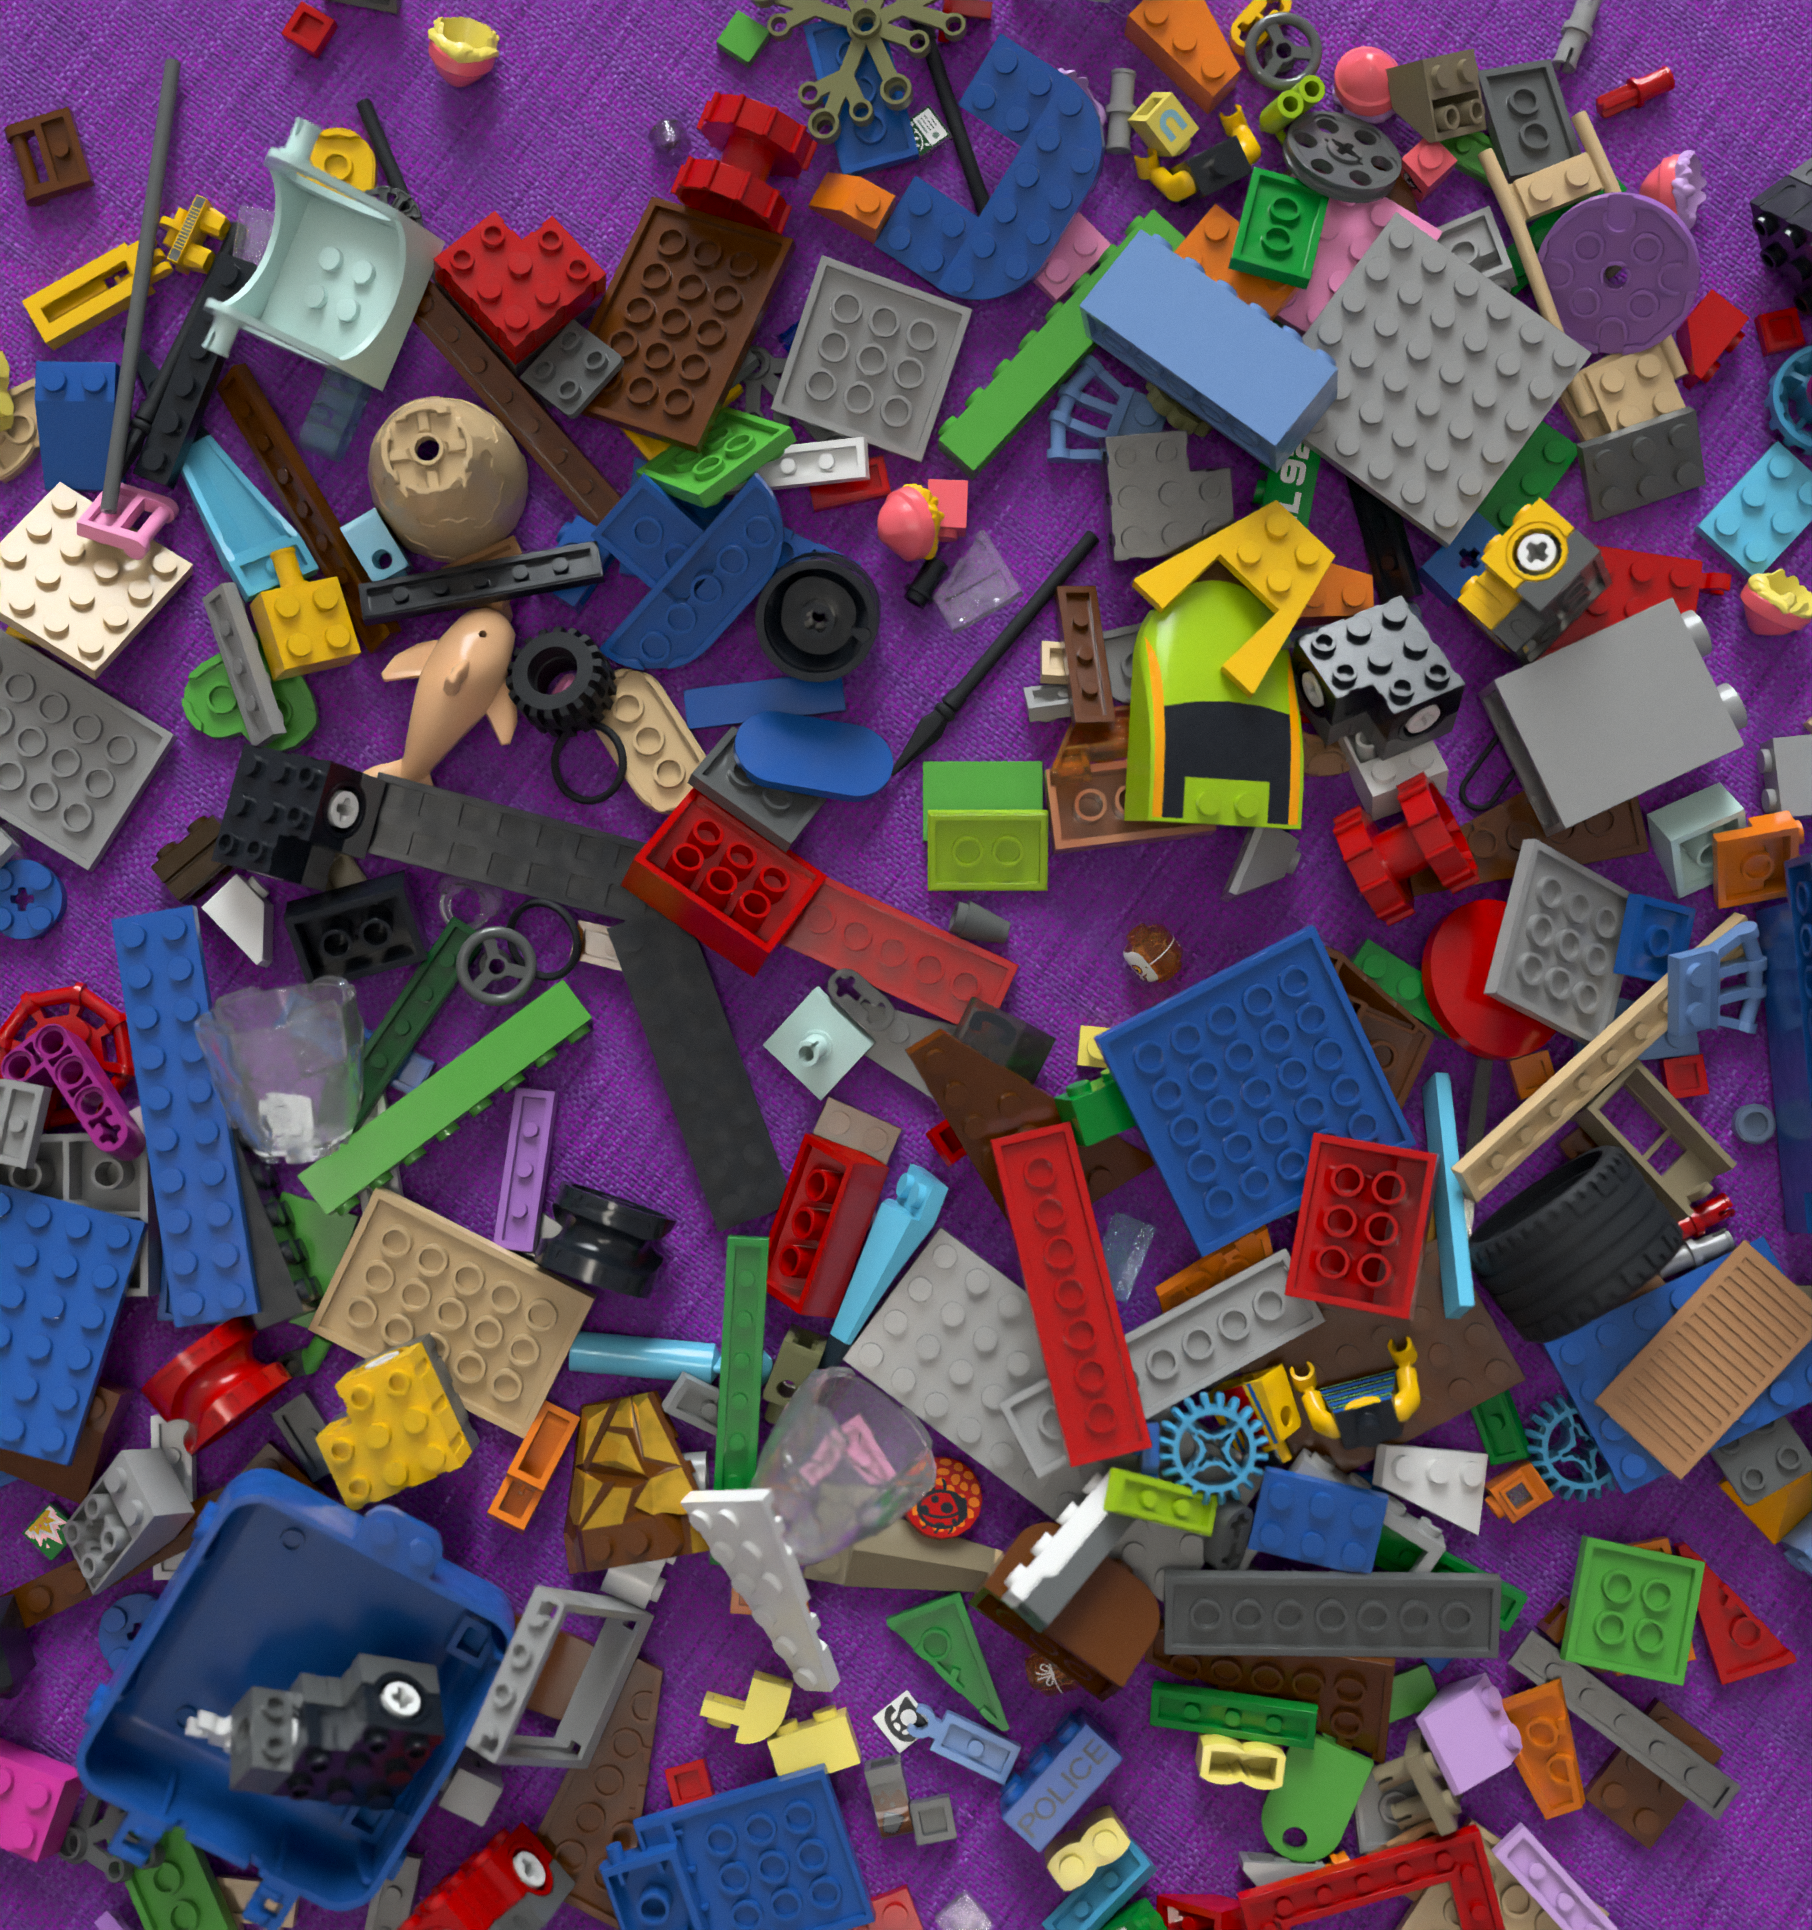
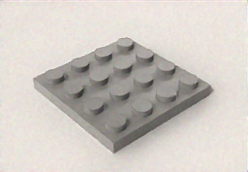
(871, 359)
(1559, 944)

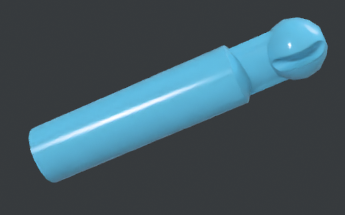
(648, 1357)

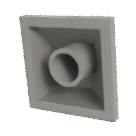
(1261, 861)

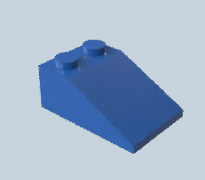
(75, 421)

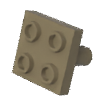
(1435, 1795)

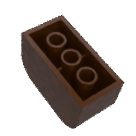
(1097, 1632)

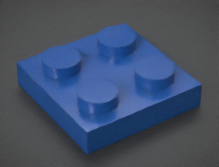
(1650, 934)

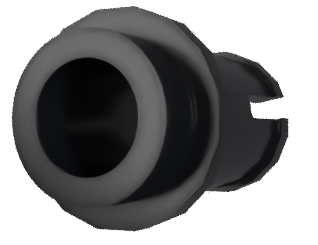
(925, 583)

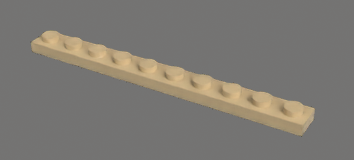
(1573, 1085)

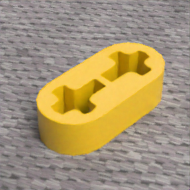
(1248, 18)

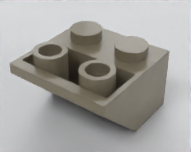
(1439, 95)

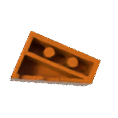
(1185, 46)
(1338, 597)

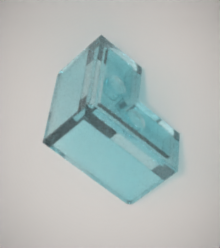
(1125, 1251)

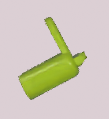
(1291, 105)

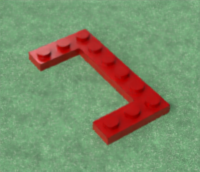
(1380, 1876)

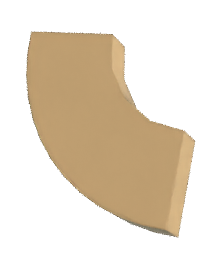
(21, 442)

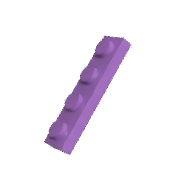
(525, 1169)

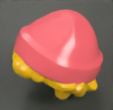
(910, 523)

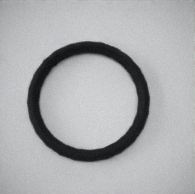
(620, 774)
(569, 921)

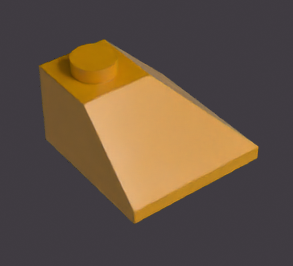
(1780, 1510)

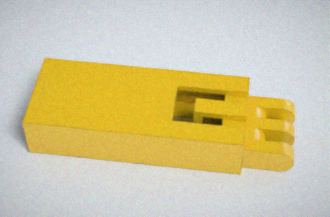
(84, 299)

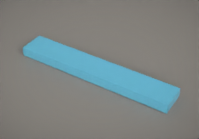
(1448, 1199)

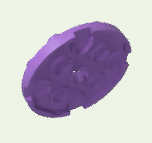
(1658, 262)

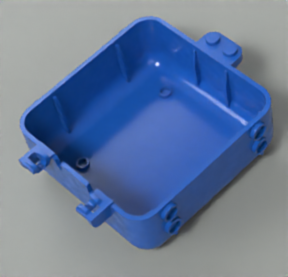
(271, 1593)

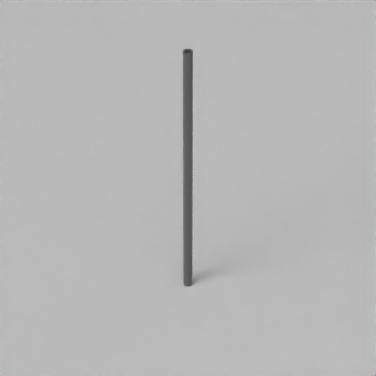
(140, 287)

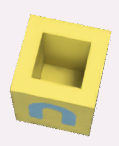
(1164, 124)

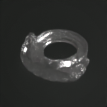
(489, 898)

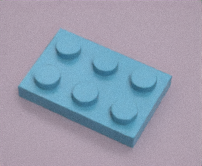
(1761, 512)

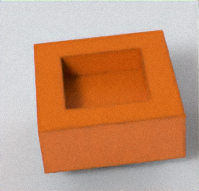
(1530, 1073)

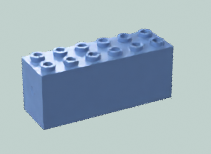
(1210, 349)

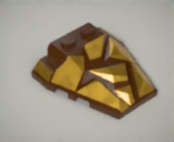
(628, 1487)

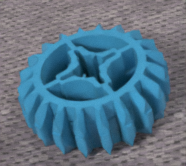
(1226, 1434)
(1562, 1451)

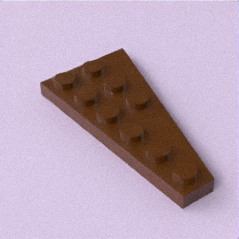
(1499, 834)
(602, 1801)

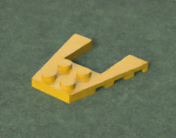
(1272, 558)

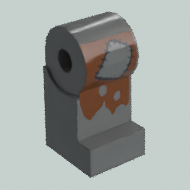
(889, 1796)

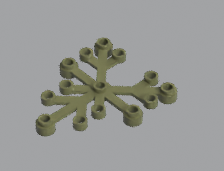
(843, 82)

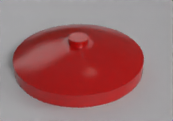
(1454, 983)

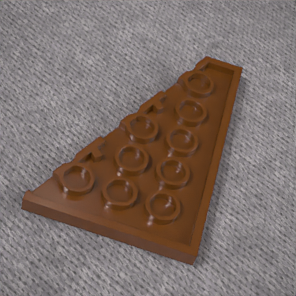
(994, 1102)

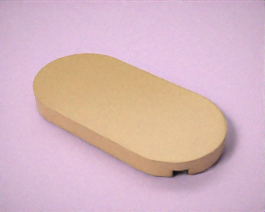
(655, 739)

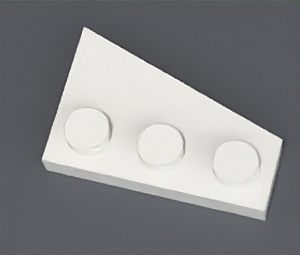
(1436, 1479)

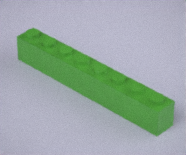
(1037, 370)
(446, 1098)

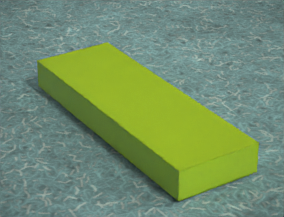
(1159, 1502)

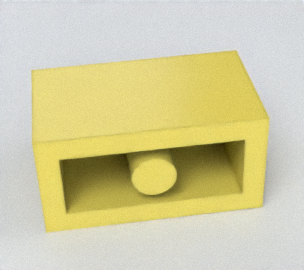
(815, 1741)

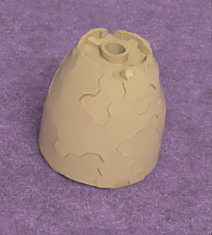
(460, 497)

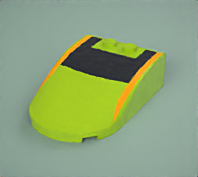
(1194, 736)

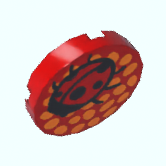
(950, 1505)

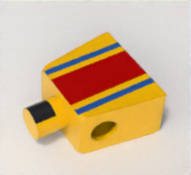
(1273, 1403)

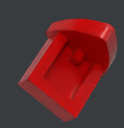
(967, 8)

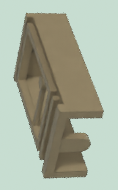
(1692, 1171)

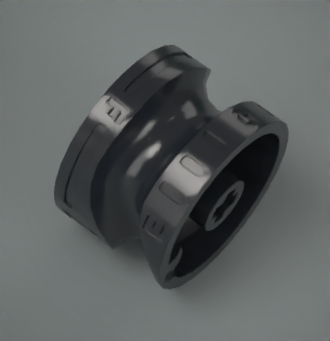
(787, 621)
(605, 1240)

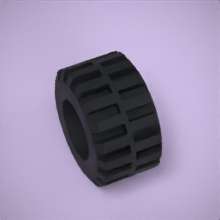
(543, 661)

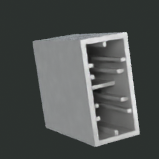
(1614, 715)

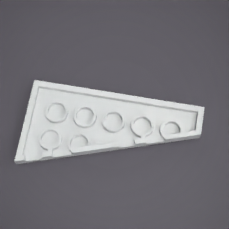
(767, 1576)

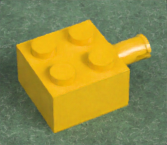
(303, 622)

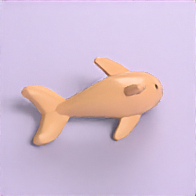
(456, 686)

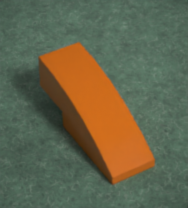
(533, 1467)

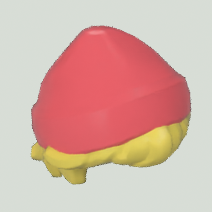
(462, 49)
(1776, 604)

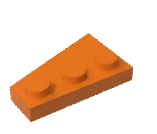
(1548, 1751)

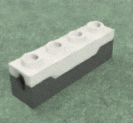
(1066, 1558)

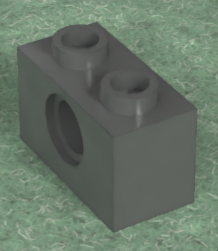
(261, 1740)

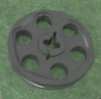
(1341, 157)

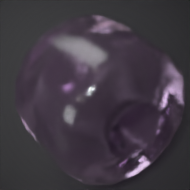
(669, 141)

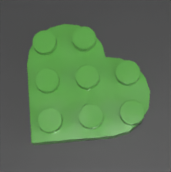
(215, 711)

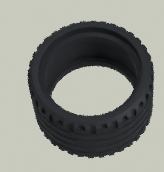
(1574, 1245)

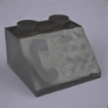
(1004, 1039)

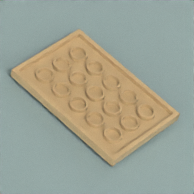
(489, 1311)

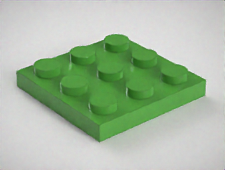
(730, 457)
(1632, 1610)

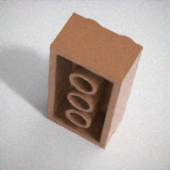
(1092, 814)

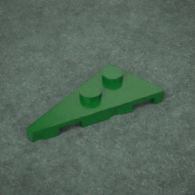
(946, 1639)

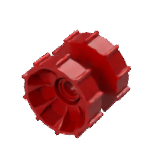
(754, 145)
(1387, 858)

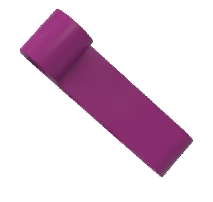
(85, 1095)

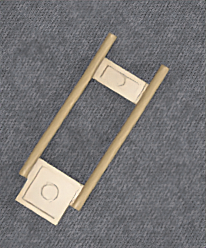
(1628, 387)

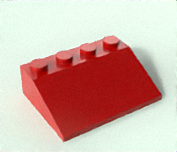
(722, 882)
(1363, 1226)

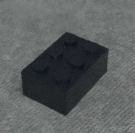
(357, 929)

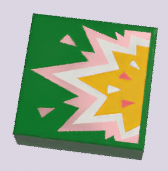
(46, 1530)

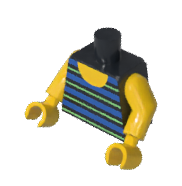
(1208, 169)
(1363, 1408)

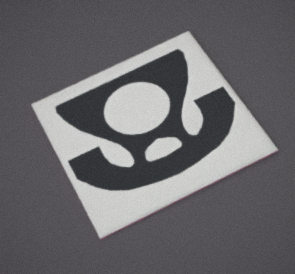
(895, 1719)

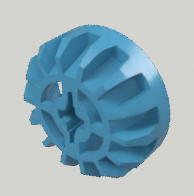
(1792, 382)

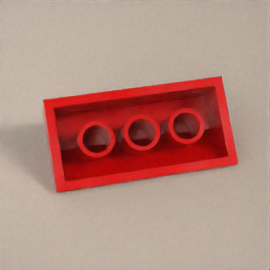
(822, 1225)

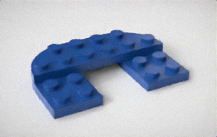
(1034, 200)

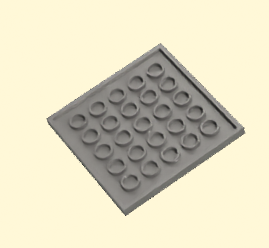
(1433, 378)

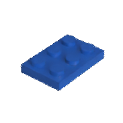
(1317, 1521)

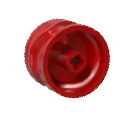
(215, 1384)

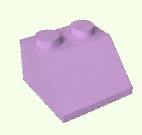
(1469, 1732)

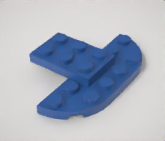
(694, 571)

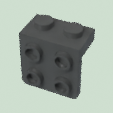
(572, 370)
(1763, 1460)

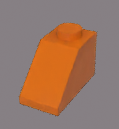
(854, 204)

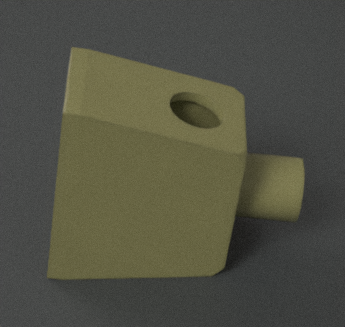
(796, 1360)

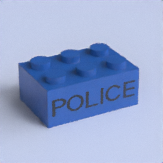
(1059, 1778)

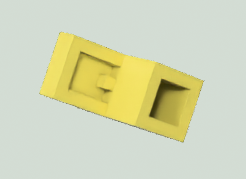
(756, 1716)

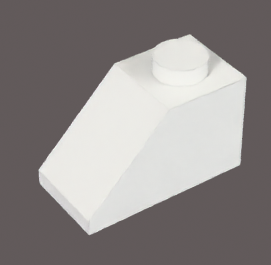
(245, 916)

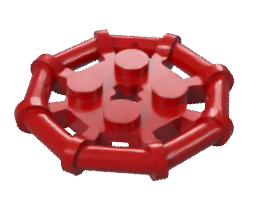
(79, 997)

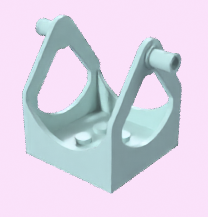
(334, 273)

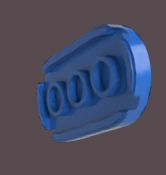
(813, 756)

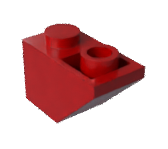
(1706, 333)

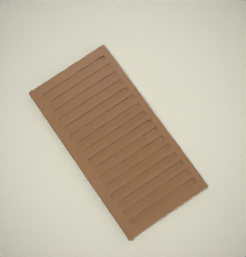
(1710, 1360)

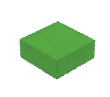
(743, 39)

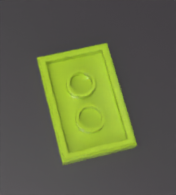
(988, 850)

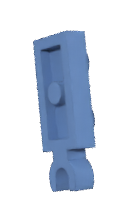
(968, 1743)

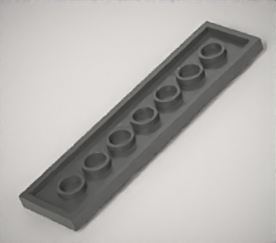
(1331, 1613)

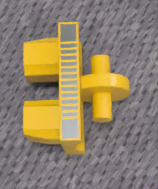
(188, 232)

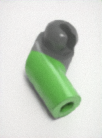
(306, 1360)

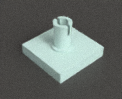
(819, 1043)

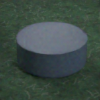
(1753, 1124)

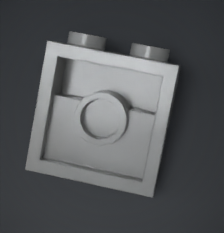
(1479, 244)

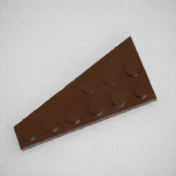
(1349, 1691)

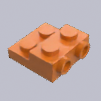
(1751, 859)

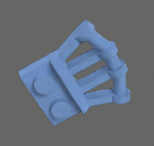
(1129, 416)
(1696, 977)

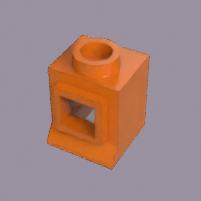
(1516, 1491)

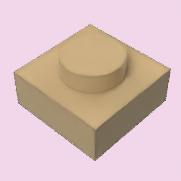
(1052, 663)

